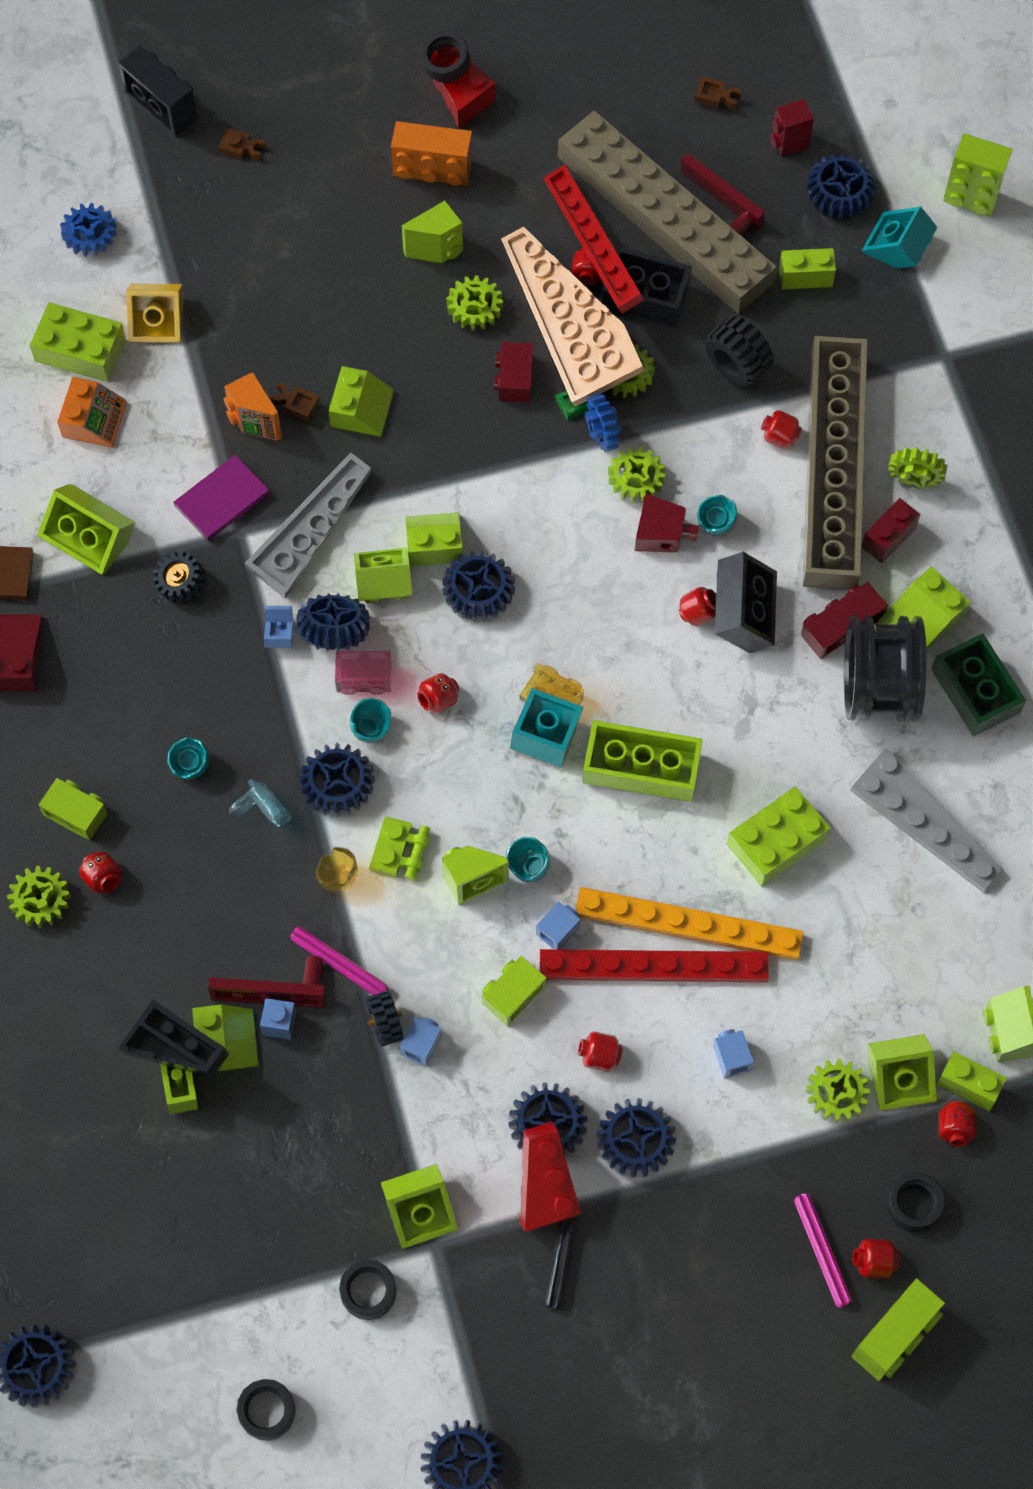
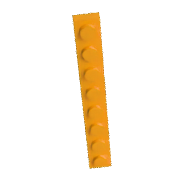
(689, 923)

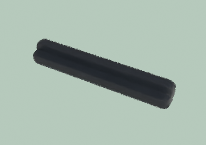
(559, 1265)

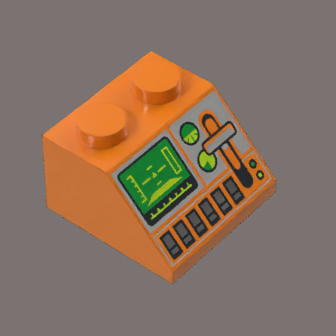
(251, 408)
(91, 413)

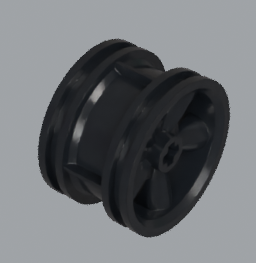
(884, 668)

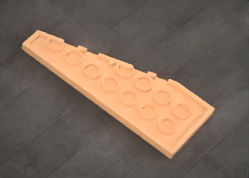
(581, 332)

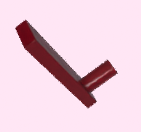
(747, 212)
(254, 991)

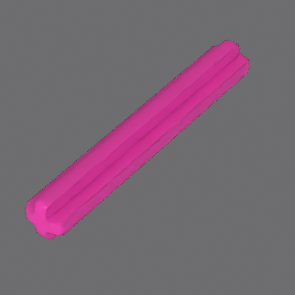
(338, 961)
(823, 1250)

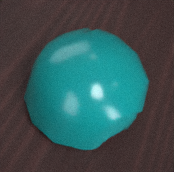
(717, 514)
(370, 720)
(188, 758)
(528, 859)

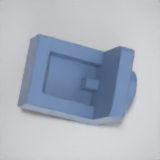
(278, 627)

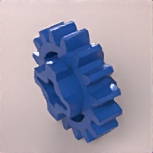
(88, 229)
(603, 422)

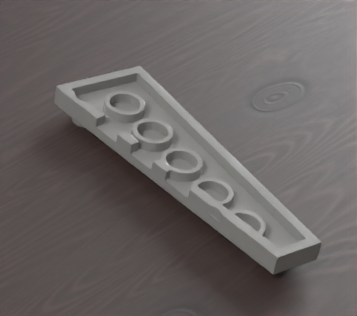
(296, 542)
(910, 807)

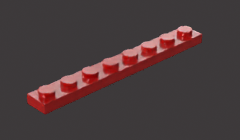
(593, 239)
(654, 965)

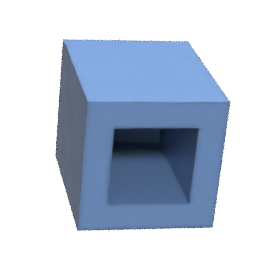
(558, 925)
(278, 1019)
(421, 1040)
(733, 1053)

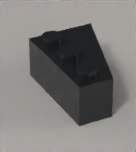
(173, 1042)

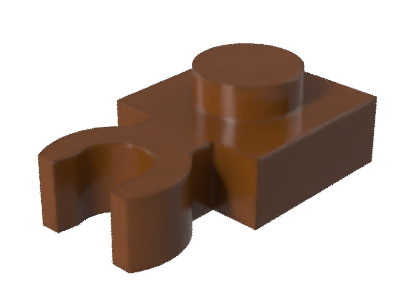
(713, 92)
(238, 143)
(297, 403)

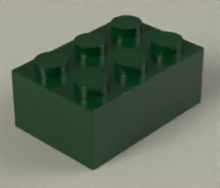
(978, 684)

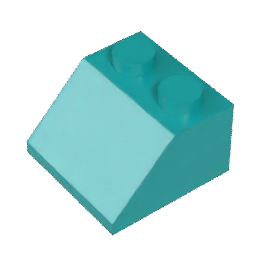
(900, 237)
(546, 727)

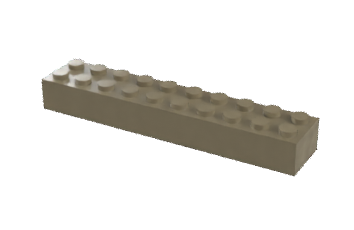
(666, 211)
(835, 463)

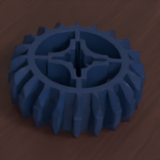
(846, 178)
(465, 575)
(333, 622)
(347, 761)
(546, 1097)
(648, 1135)
(47, 1361)
(476, 1459)

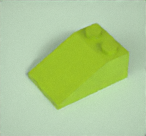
(933, 600)

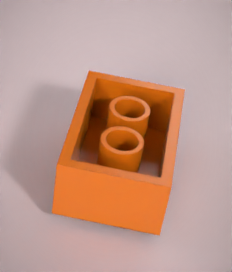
(431, 153)

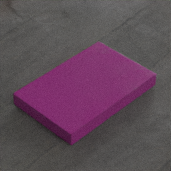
(221, 498)

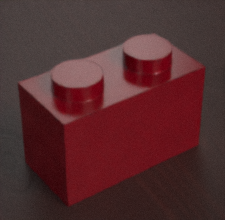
(792, 128)
(515, 372)
(890, 530)

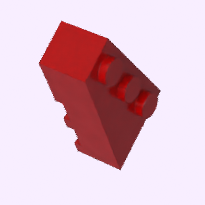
(469, 93)
(546, 1179)

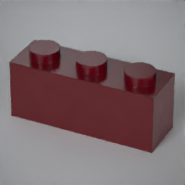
(828, 629)

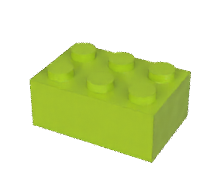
(977, 174)
(78, 341)
(778, 836)
(899, 1331)

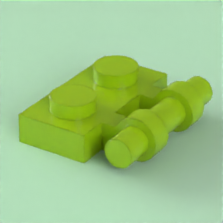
(391, 847)

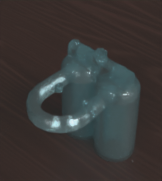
(265, 800)

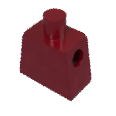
(663, 526)

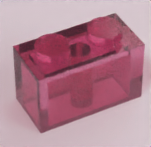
(363, 672)

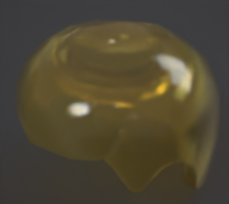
(337, 870)

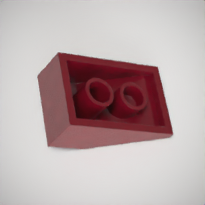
(19, 651)

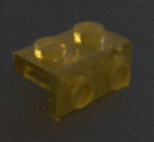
(549, 681)

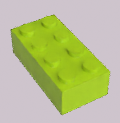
(642, 760)

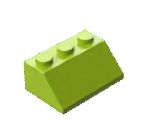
(85, 528)

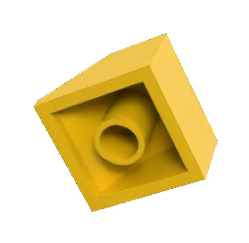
(154, 312)

